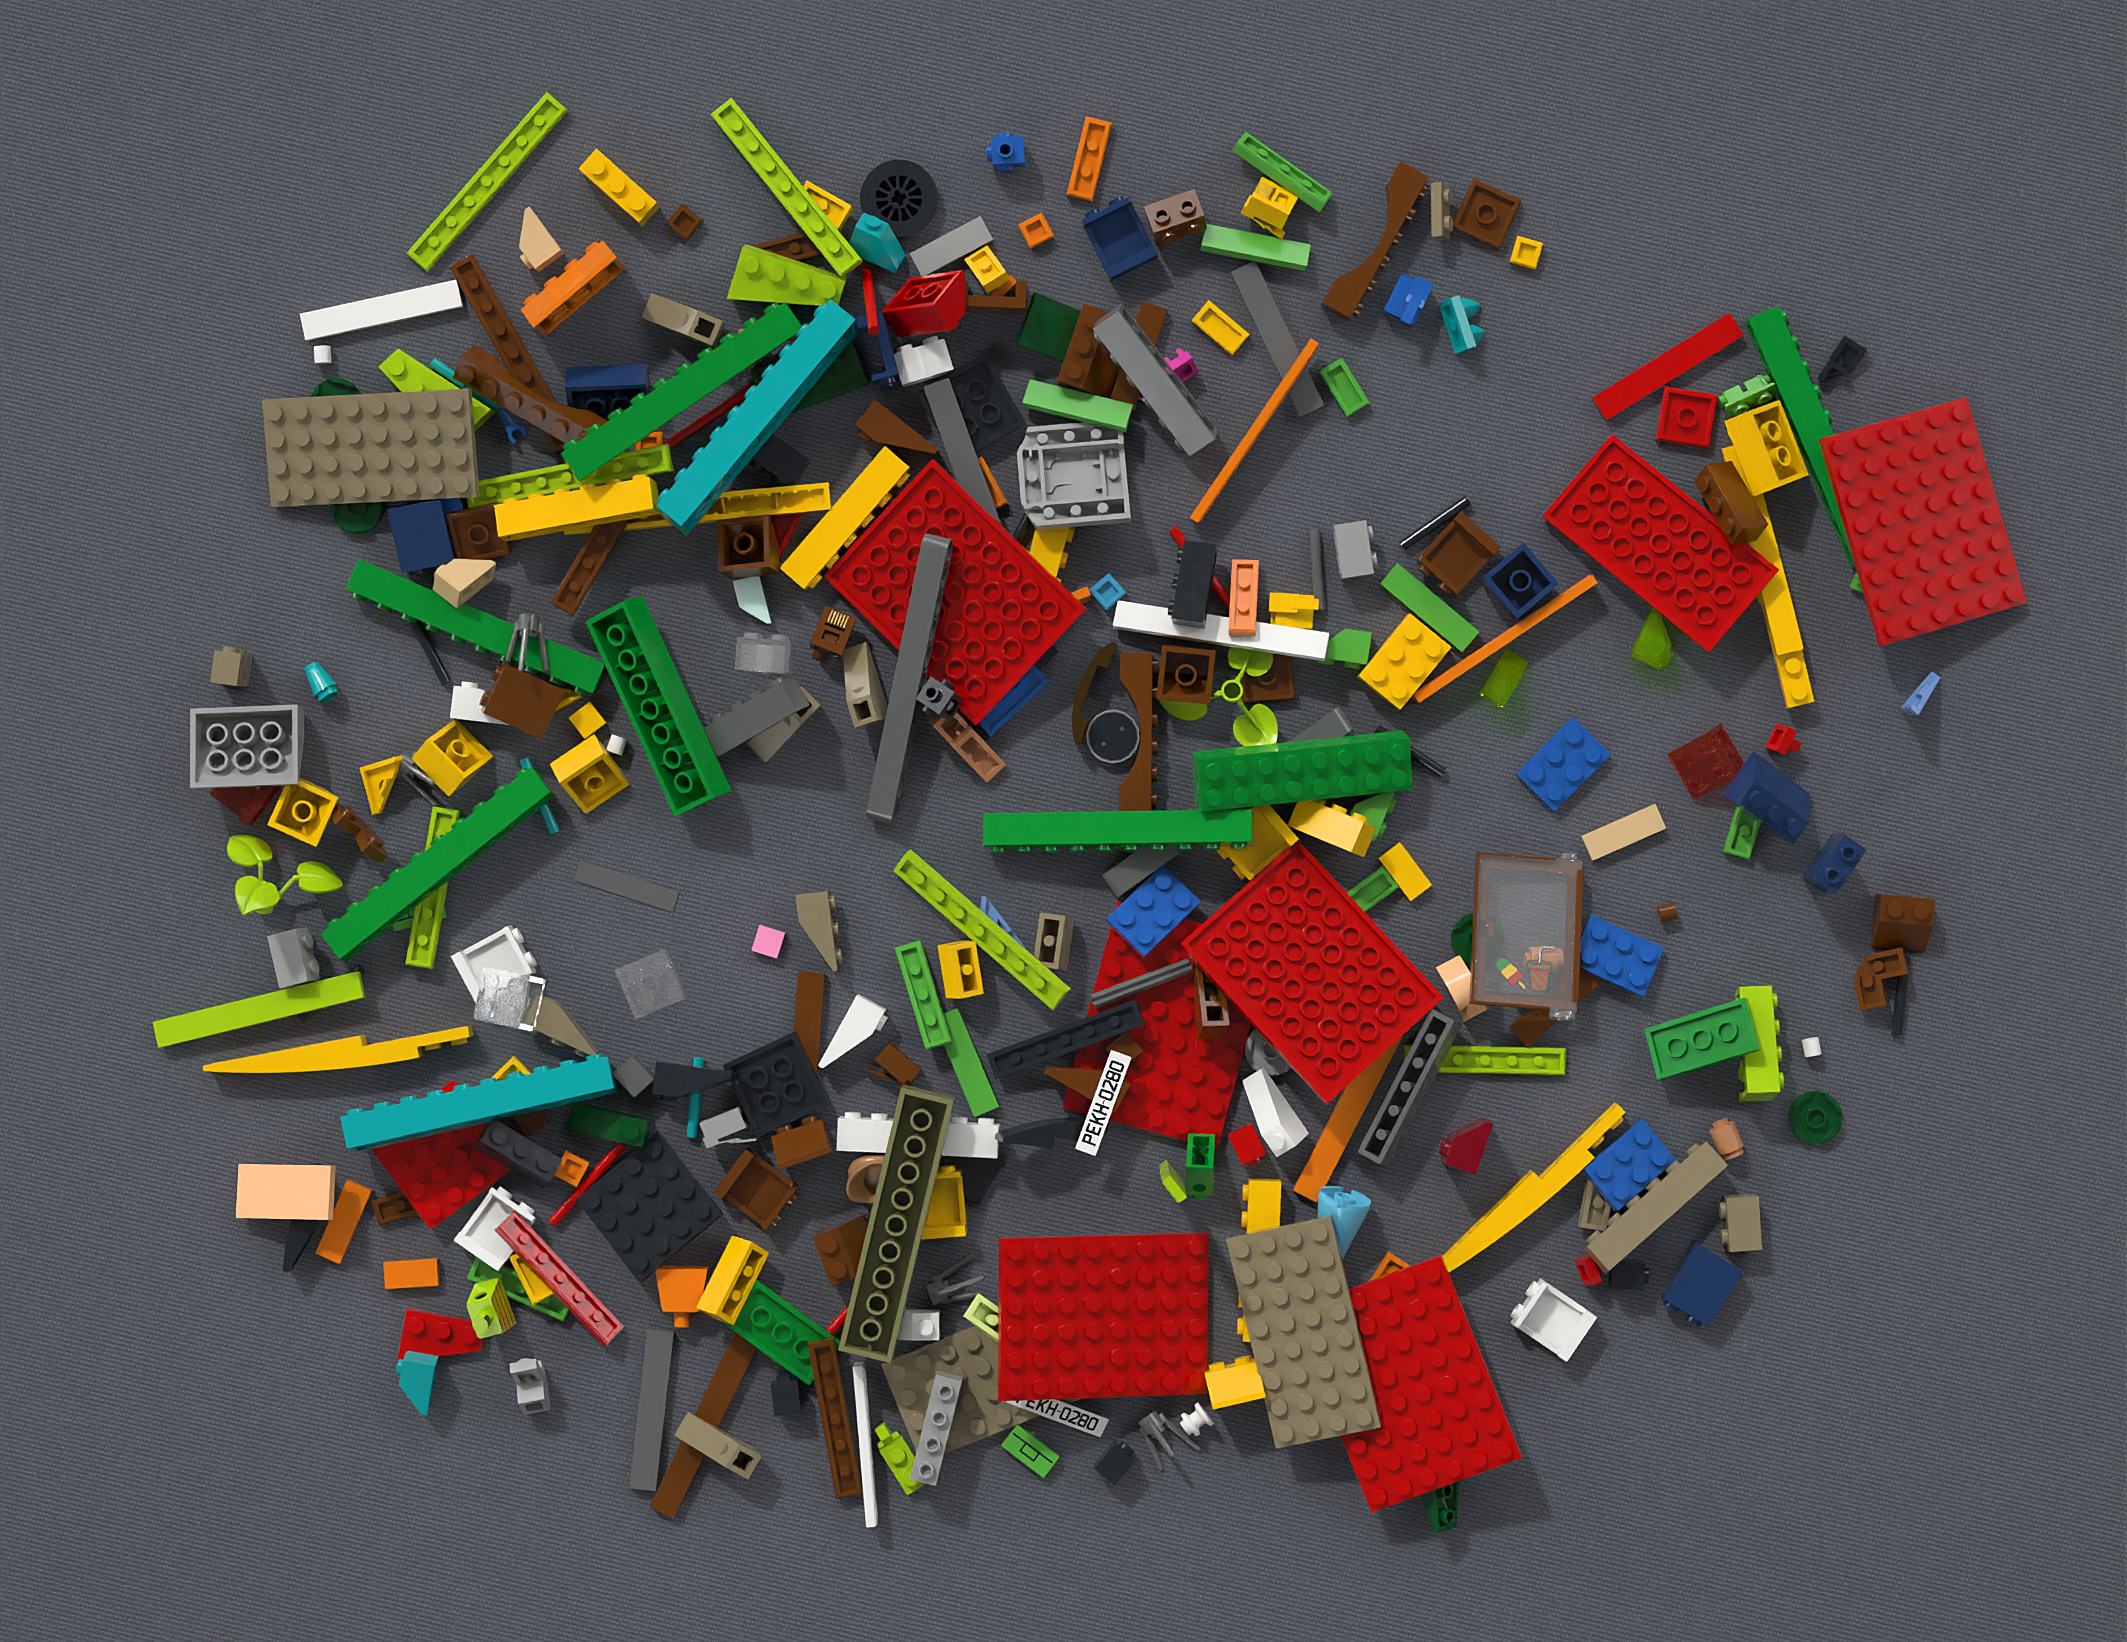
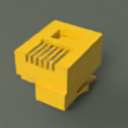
(1270, 206)
(1292, 610)

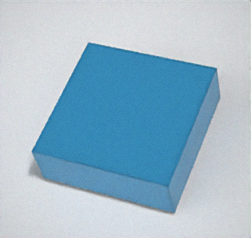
(1107, 591)

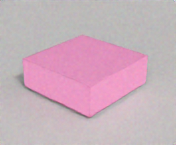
(768, 941)

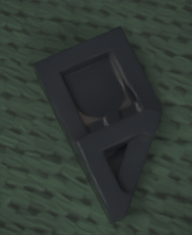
(1843, 359)

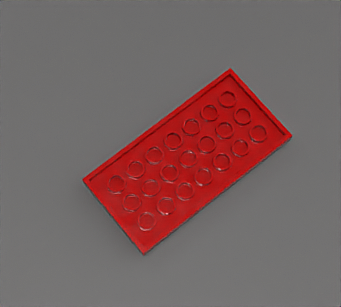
(1659, 543)

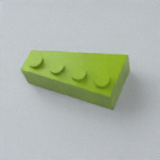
(779, 279)
(413, 376)
(1760, 1069)

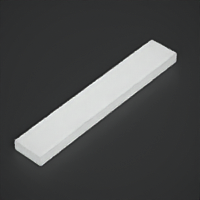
(381, 310)
(865, 1444)

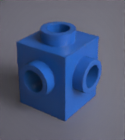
(1008, 162)

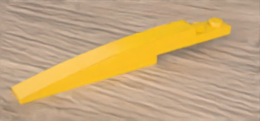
(747, 503)
(1779, 610)
(342, 1053)
(1532, 1192)

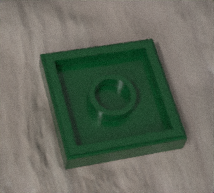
(1048, 327)

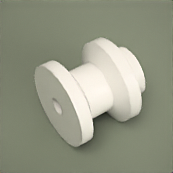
(1192, 1422)

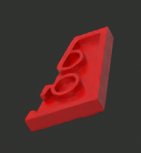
(437, 1334)

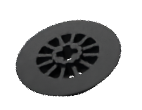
(911, 171)

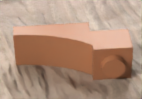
(969, 745)

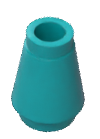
(321, 684)

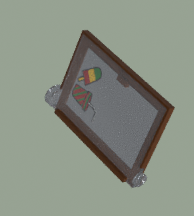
(1527, 933)

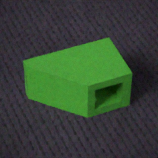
(1348, 647)
(1375, 809)

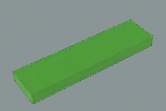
(1282, 171)
(1255, 247)
(1077, 405)
(1429, 607)
(923, 995)
(968, 1066)
(514, 1288)

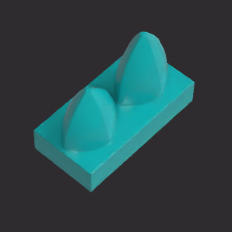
(1455, 315)

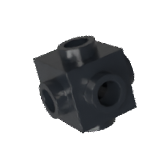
(939, 698)

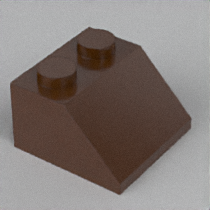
(747, 547)
(1186, 674)
(1902, 922)
(801, 1142)
(841, 1249)

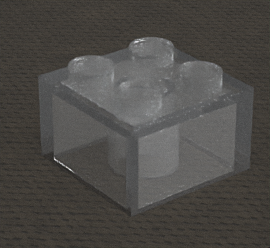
(764, 655)
(651, 983)
(509, 998)

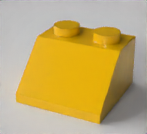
(452, 757)
(589, 774)
(303, 811)
(1234, 1382)

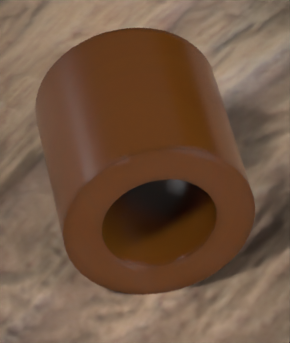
(1667, 912)

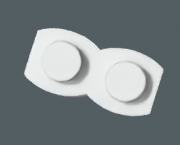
(923, 361)

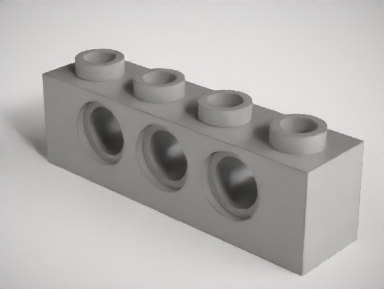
(936, 1427)

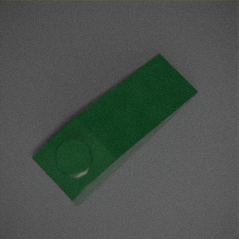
(609, 1124)

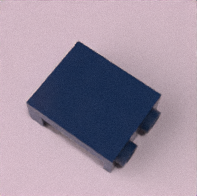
(1119, 238)
(887, 378)
(421, 535)
(1834, 863)
(1701, 1285)

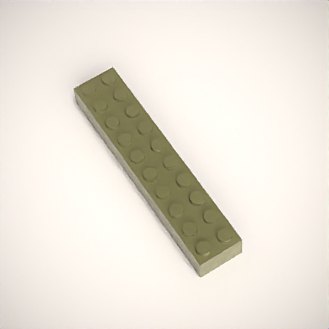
(897, 1223)

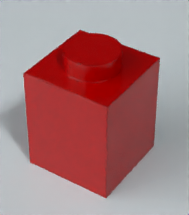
(1247, 1145)

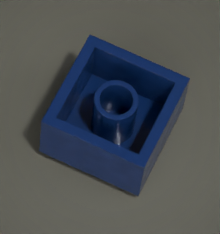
(1519, 581)

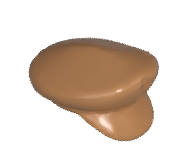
(864, 1178)

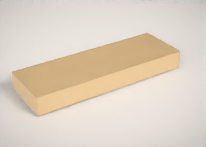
(1623, 832)

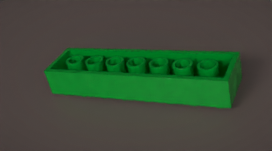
(658, 705)
(1302, 770)

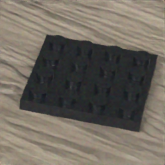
(649, 1207)

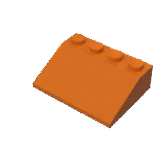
(573, 288)

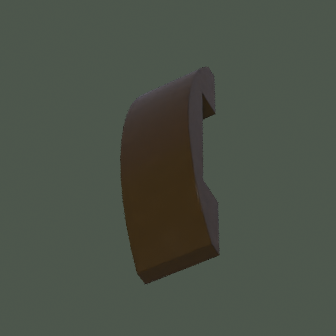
(1102, 660)

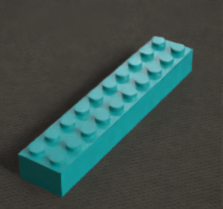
(757, 417)
(478, 1104)

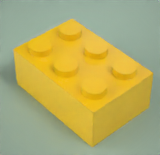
(1766, 448)
(1404, 661)

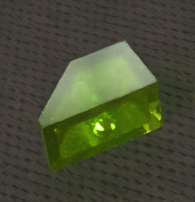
(1652, 643)
(1503, 678)

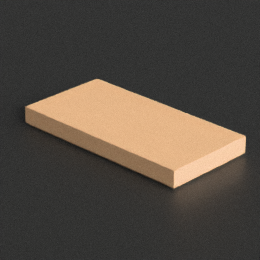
(285, 1191)

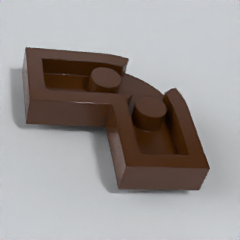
(366, 838)
(1872, 972)

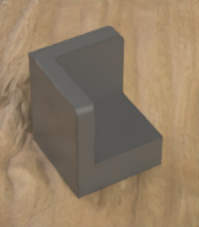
(634, 1075)

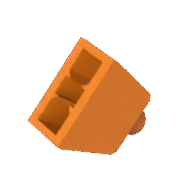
(681, 1290)

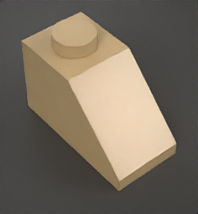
(537, 243)
(462, 579)

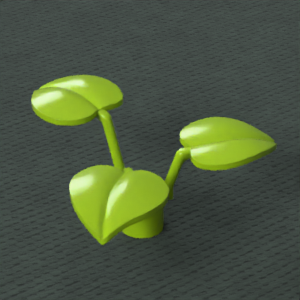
(1253, 727)
(261, 896)

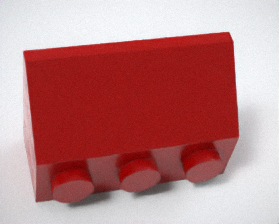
(927, 304)

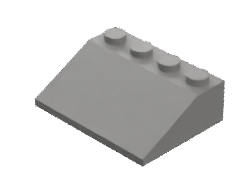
(246, 746)

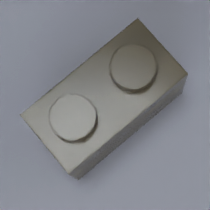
(231, 667)
(1054, 940)
(1741, 1222)

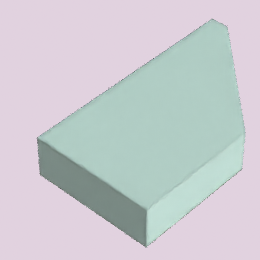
(752, 597)

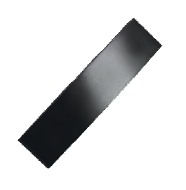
(1044, 1132)
(297, 1239)

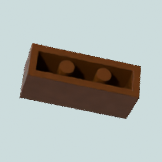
(1731, 502)

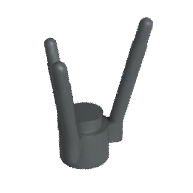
(527, 628)
(410, 768)
(942, 1291)
(1153, 1425)

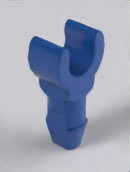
(511, 425)

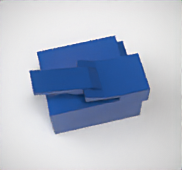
(1408, 299)

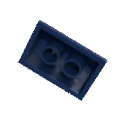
(605, 387)
(1770, 798)

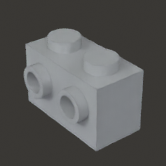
(1354, 549)
(294, 957)

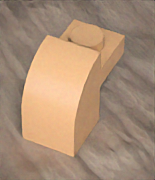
(1457, 982)

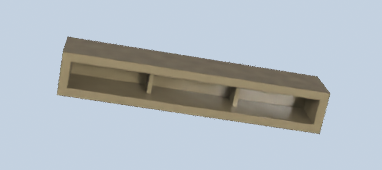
(1655, 1207)

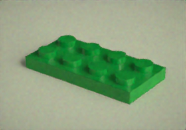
(1702, 1039)
(779, 1330)

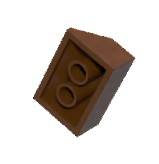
(1087, 362)

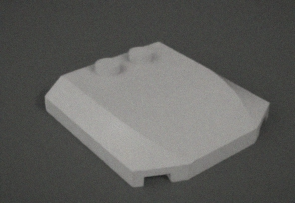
(1073, 476)

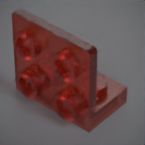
(1707, 761)
(246, 801)

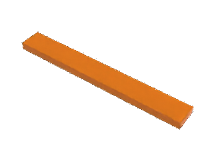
(1255, 430)
(1504, 638)
(1341, 1127)

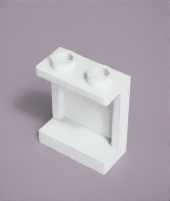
(497, 951)
(480, 1233)
(1552, 1319)

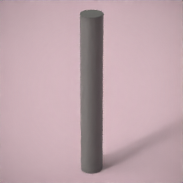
(1316, 564)

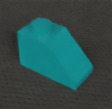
(877, 243)
(417, 1378)

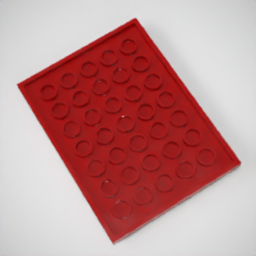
(1922, 521)
(997, 599)
(1311, 972)
(1177, 1080)
(1102, 1316)
(1428, 1386)

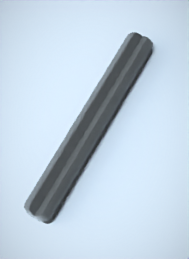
(1141, 983)

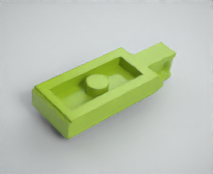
(898, 1457)

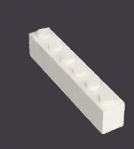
(873, 1133)

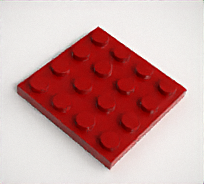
(440, 1170)

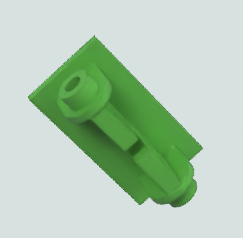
(1759, 392)

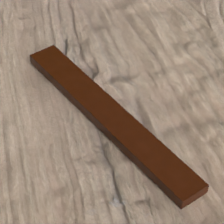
(502, 332)
(712, 1410)

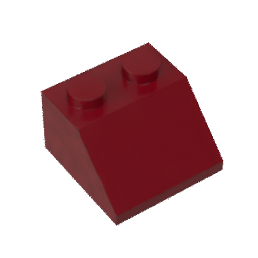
(1466, 1145)

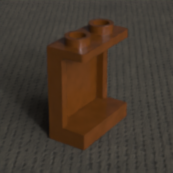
(997, 304)
(1457, 554)
(521, 700)
(757, 1189)

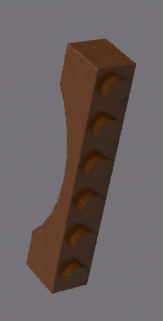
(1401, 192)
(489, 378)
(1136, 676)

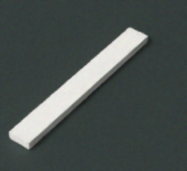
(1268, 637)

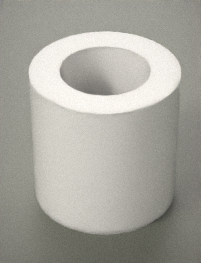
(322, 354)
(616, 744)
(1811, 1046)

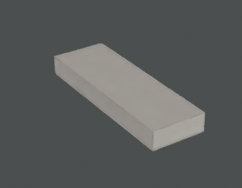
(951, 247)

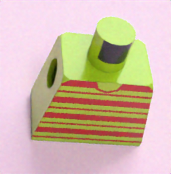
(491, 1312)

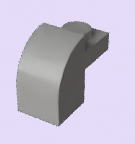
(531, 1385)

